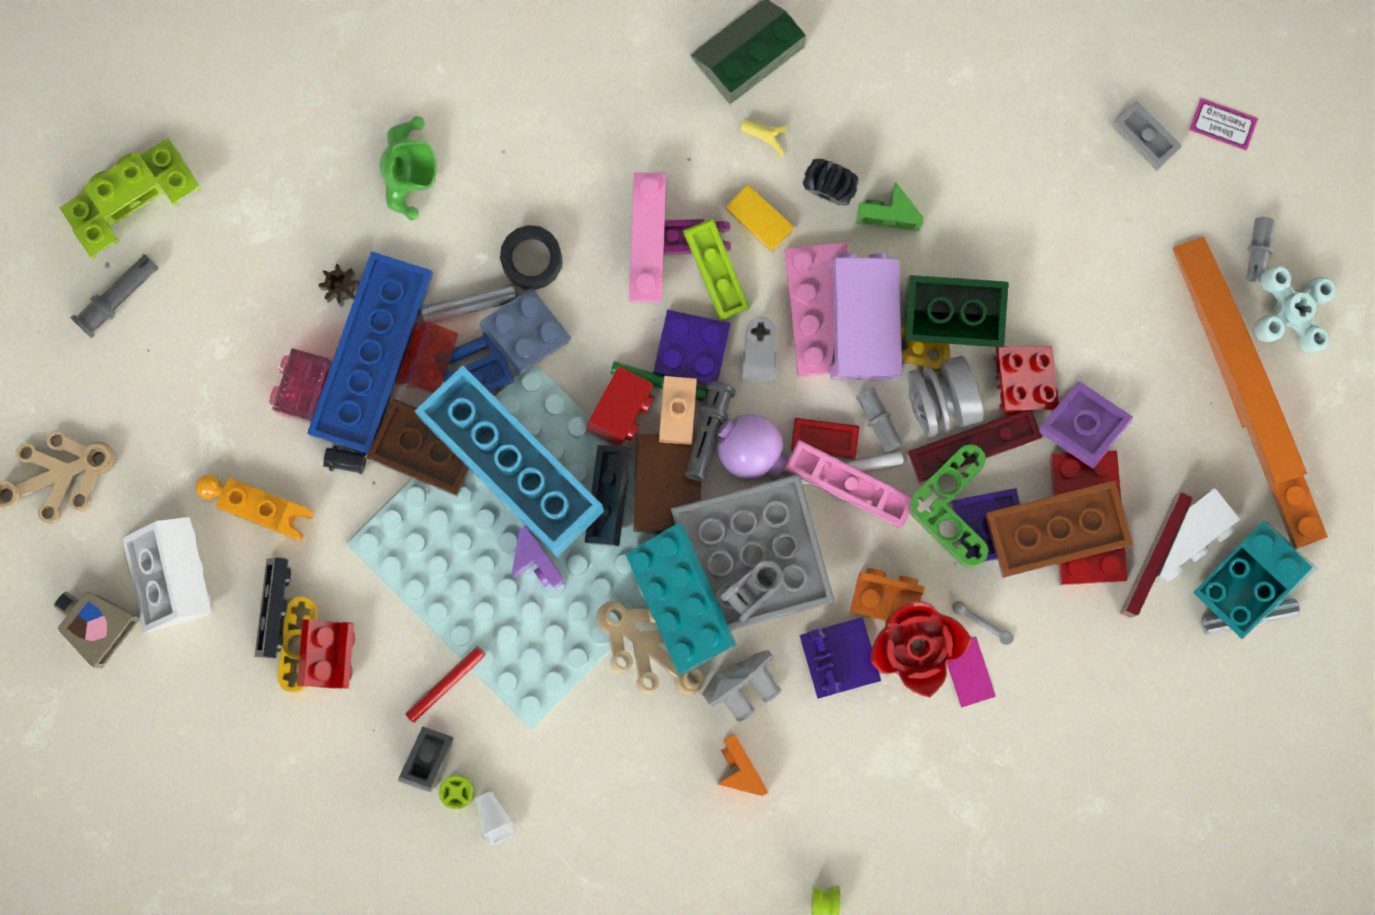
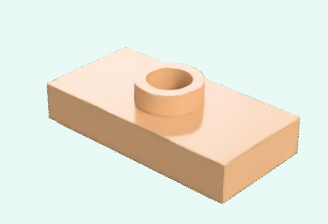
(677, 410)

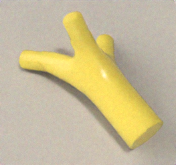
(765, 133)

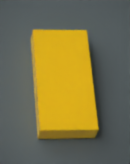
(760, 218)

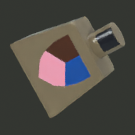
(94, 626)

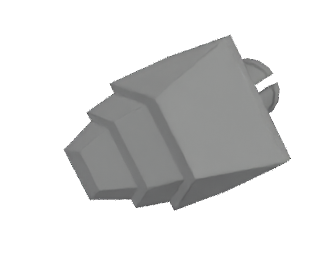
(726, 685)

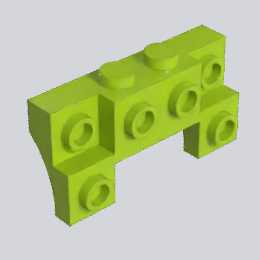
(125, 189)

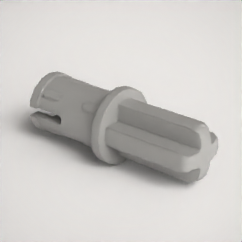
(1260, 248)
(879, 420)

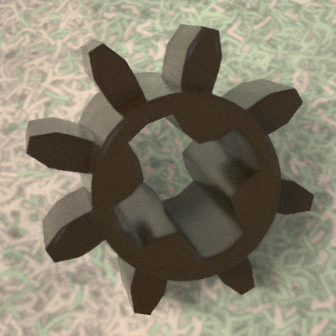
(342, 277)

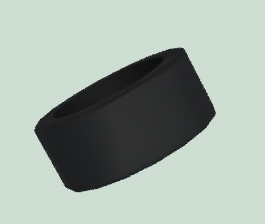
(536, 233)

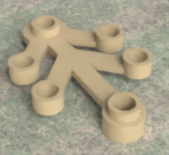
(60, 474)
(644, 646)

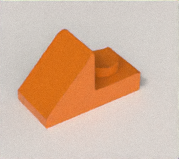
(746, 778)

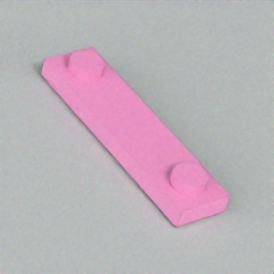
(647, 237)
(849, 484)

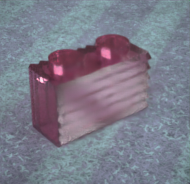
(300, 385)

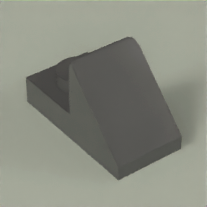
(426, 759)

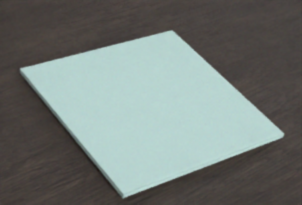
(458, 553)

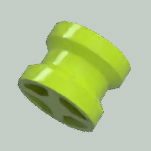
(461, 786)
(825, 900)

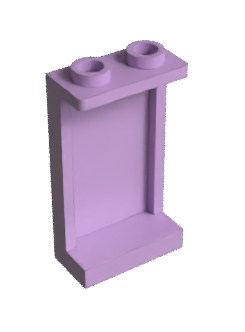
(866, 317)

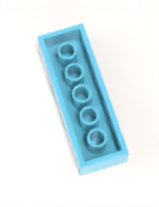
(510, 461)

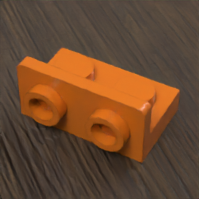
(881, 596)

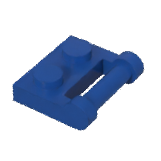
(489, 371)

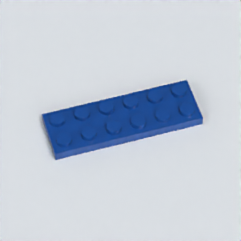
(370, 352)

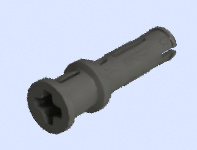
(103, 306)
(712, 416)

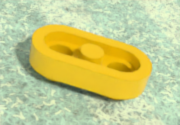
(917, 353)

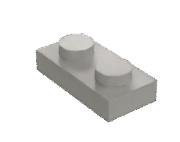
(1146, 135)

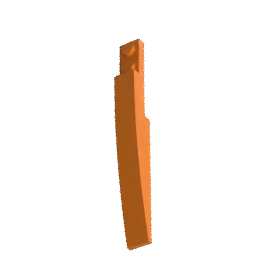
(1251, 392)

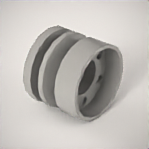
(945, 396)

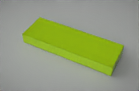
(716, 269)

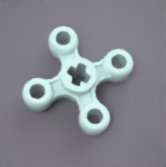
(1294, 309)

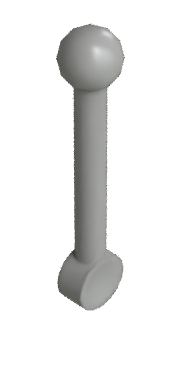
(1005, 637)

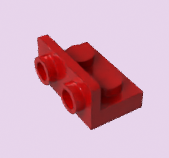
(325, 654)

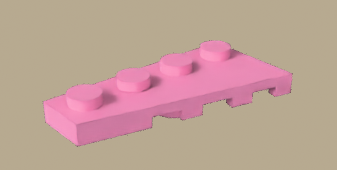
(812, 305)

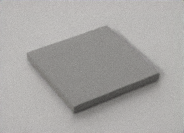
(756, 526)

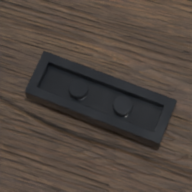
(610, 489)
(272, 608)

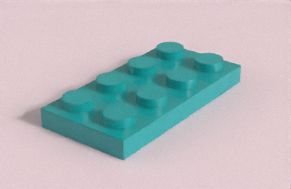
(680, 599)

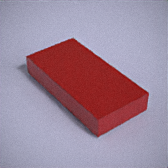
(829, 437)

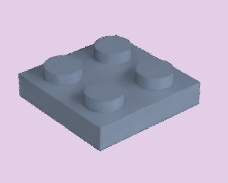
(525, 331)

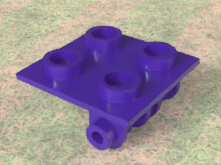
(839, 657)

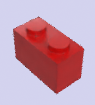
(620, 406)

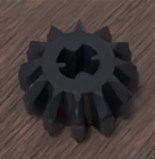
(830, 181)

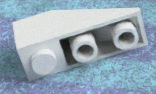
(1204, 521)

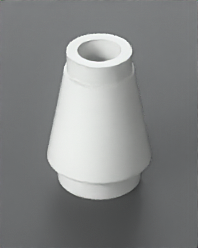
(493, 819)

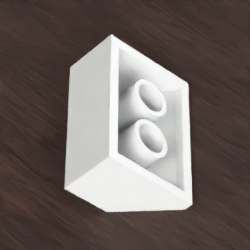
(167, 574)

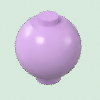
(751, 447)

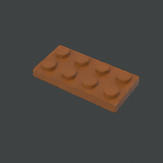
(1058, 529)

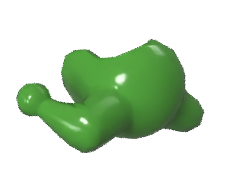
(406, 166)

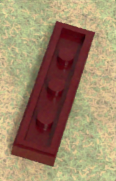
(991, 437)
(1156, 555)

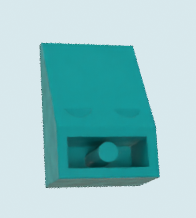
(1254, 579)

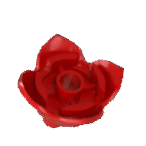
(922, 667)

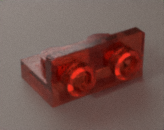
(427, 357)

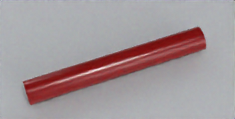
(445, 684)

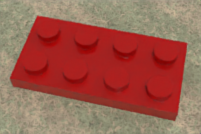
(1070, 475)

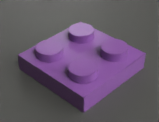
(1085, 424)

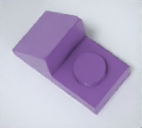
(529, 553)

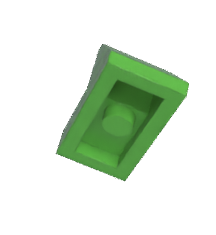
(900, 213)

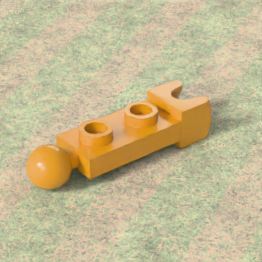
(253, 505)

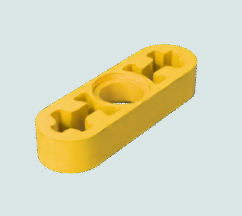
(290, 618)

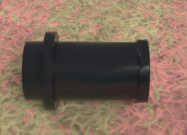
(344, 460)

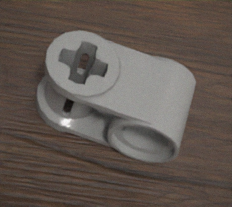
(759, 356)
(752, 590)

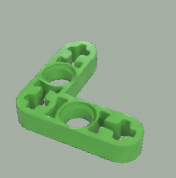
(942, 512)

